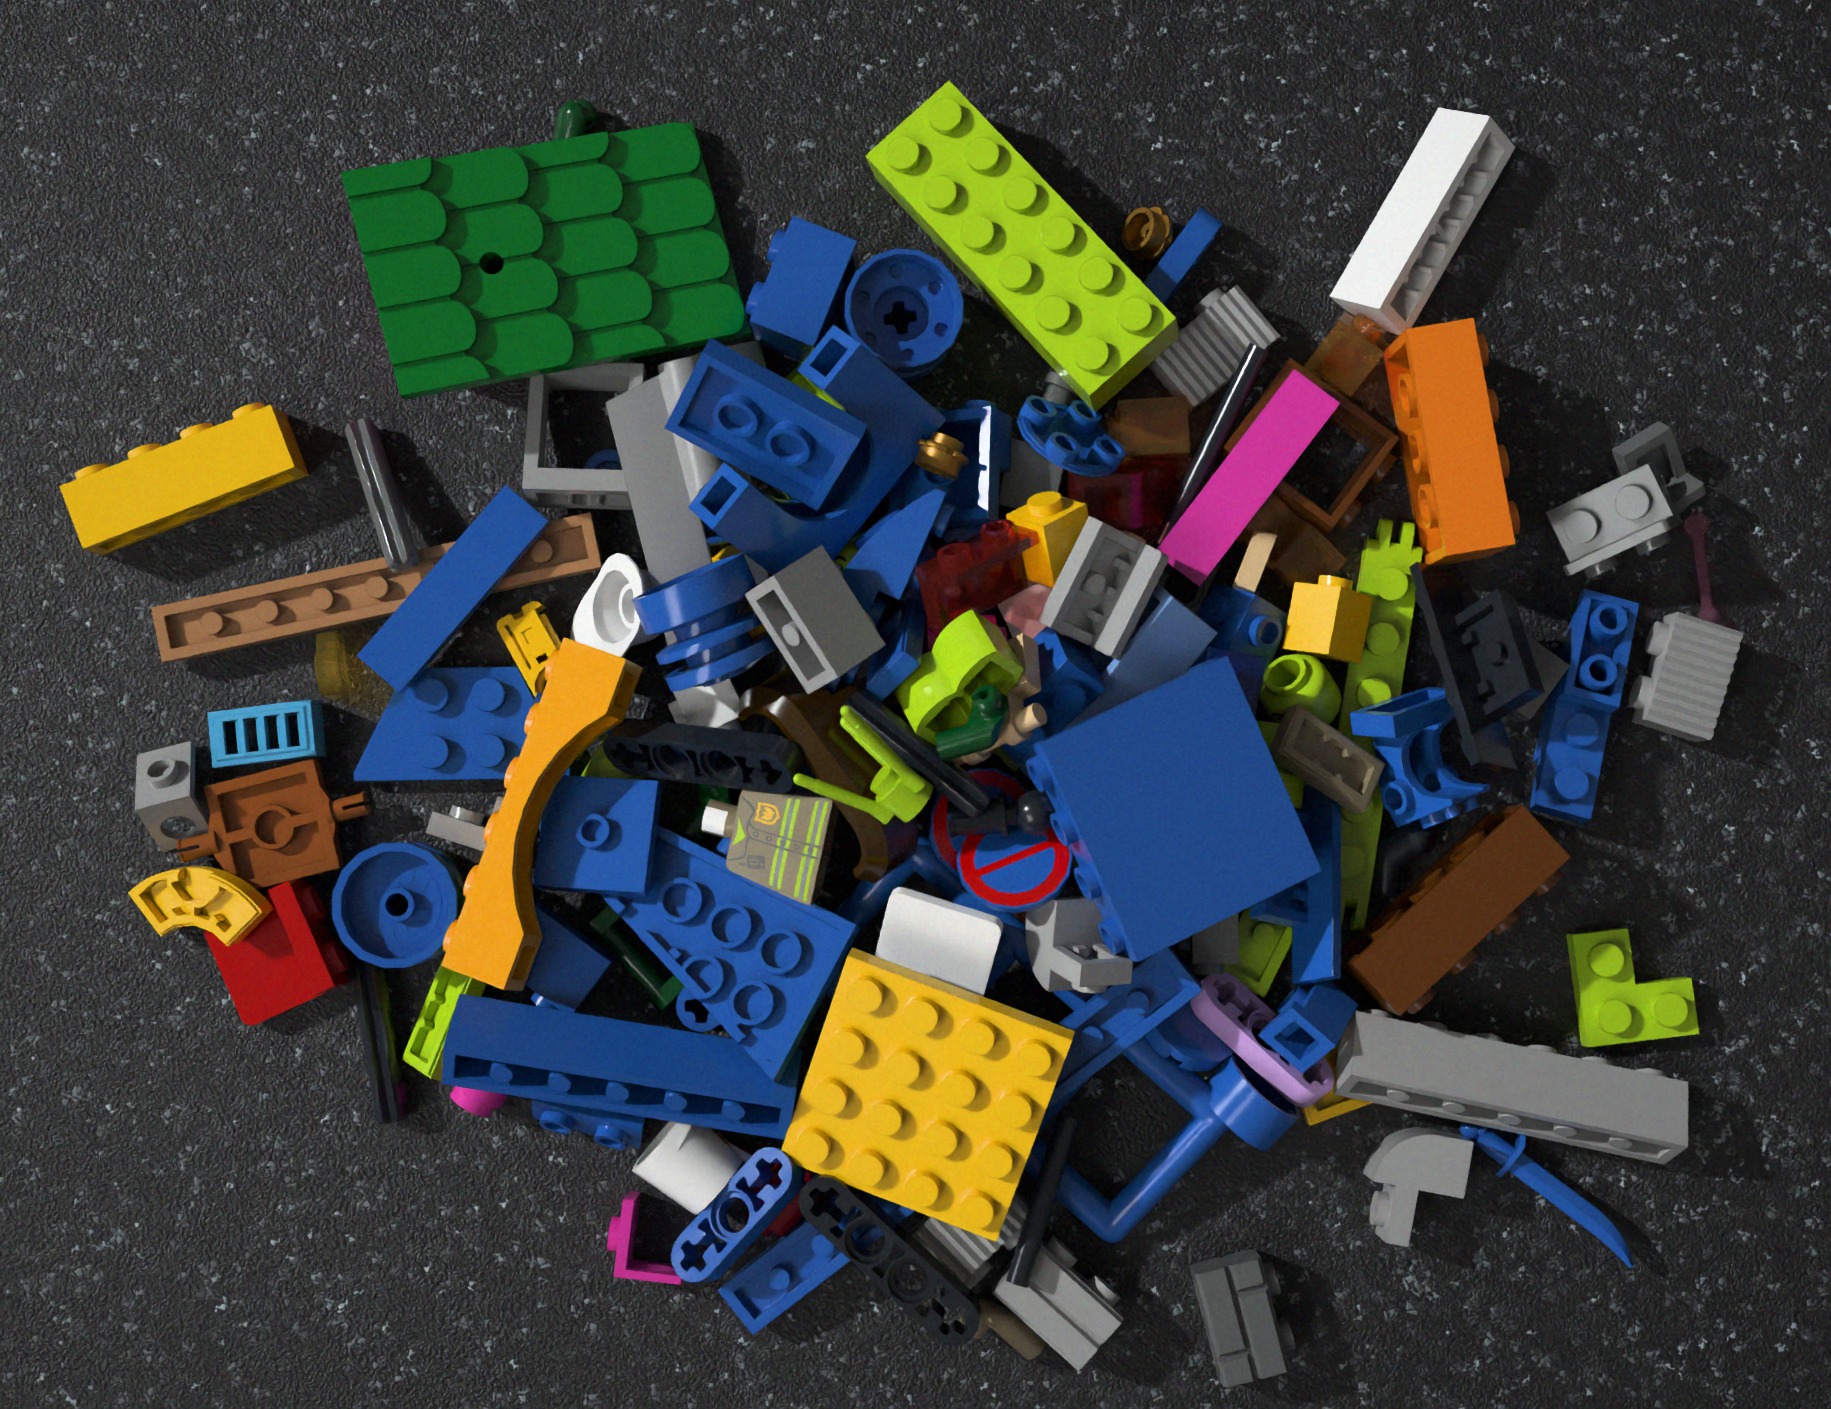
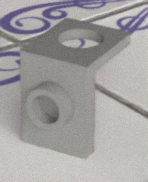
(167, 790)

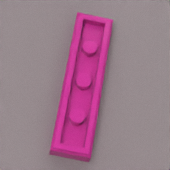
(1247, 477)

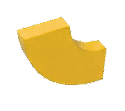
(201, 899)

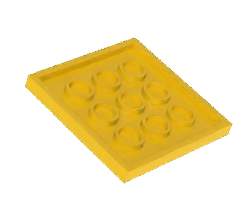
(925, 1093)

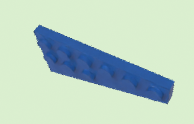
(738, 947)

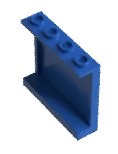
(1172, 810)

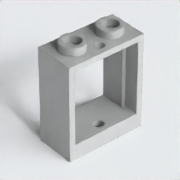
(567, 485)

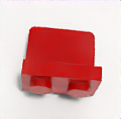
(284, 957)

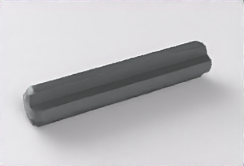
(382, 495)

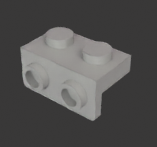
(1103, 588)

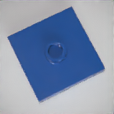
(599, 836)

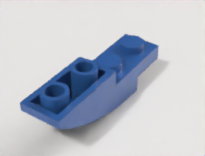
(890, 559)
(1581, 706)

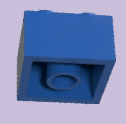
(802, 288)

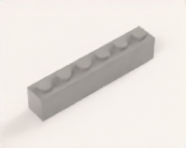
(1512, 1087)

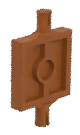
(274, 825)

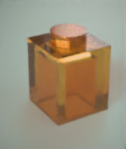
(1151, 428)

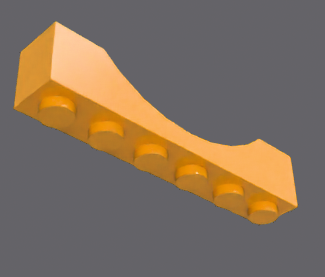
(498, 922)

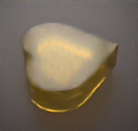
(332, 665)

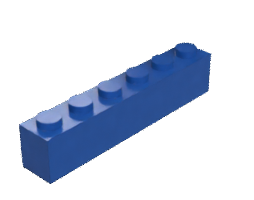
(615, 1067)

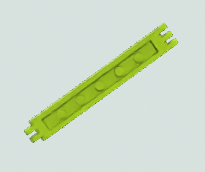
(1379, 677)

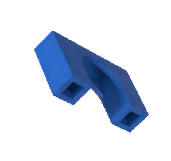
(782, 530)

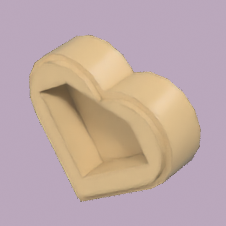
(1254, 561)

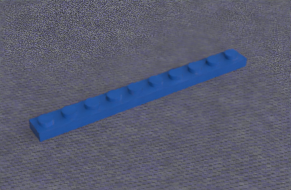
(1102, 1031)

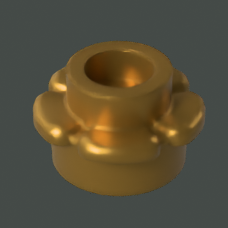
(1147, 233)
(941, 455)

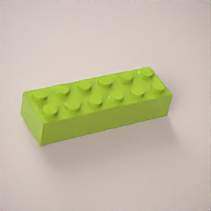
(1023, 246)

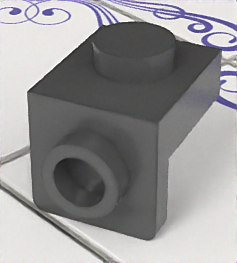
(1659, 446)

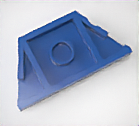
(450, 727)

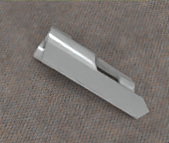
(668, 473)

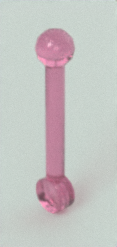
(1696, 526)

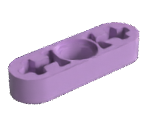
(1223, 1022)

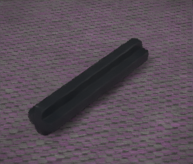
(921, 755)
(379, 1042)

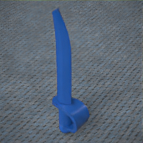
(1512, 1159)

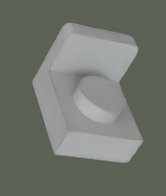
(461, 826)

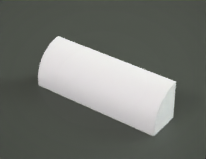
(1423, 219)

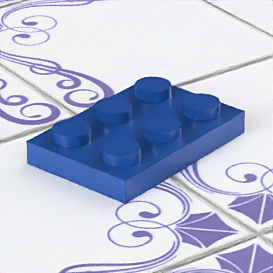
(765, 425)

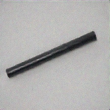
(1215, 437)

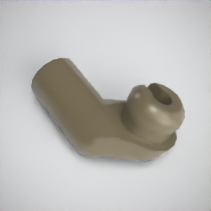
(1009, 1327)

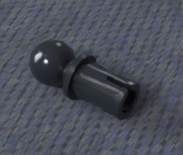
(1029, 813)

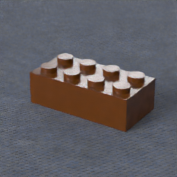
(1453, 908)

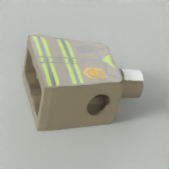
(778, 839)

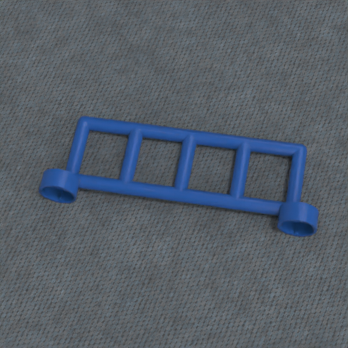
(1228, 1099)

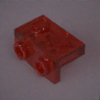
(975, 572)

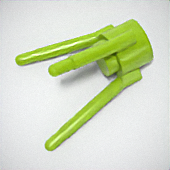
(896, 786)

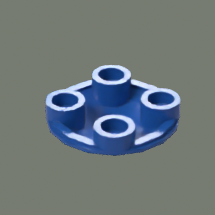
(1070, 436)

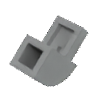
(1068, 947)
(1409, 1163)

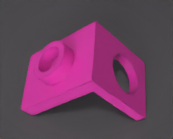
(622, 1240)

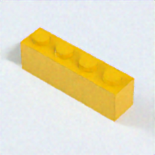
(183, 479)

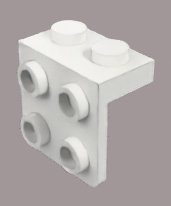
(940, 939)

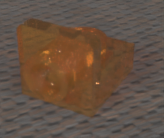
(1348, 353)

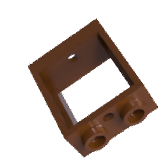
(1354, 423)

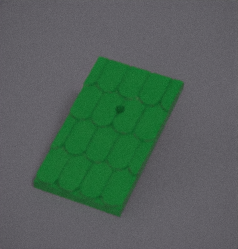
(544, 257)

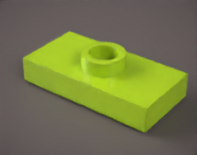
(430, 1031)

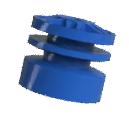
(921, 293)
(706, 623)

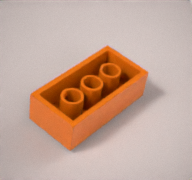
(1450, 443)

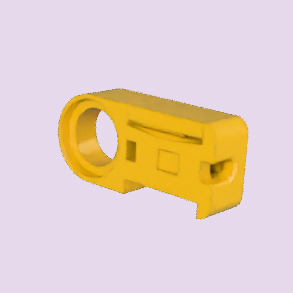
(530, 642)

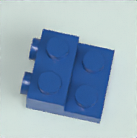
(987, 446)

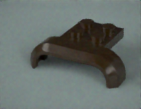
(838, 759)

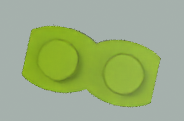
(962, 659)

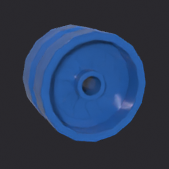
(367, 904)

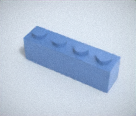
(1159, 650)

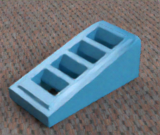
(309, 727)

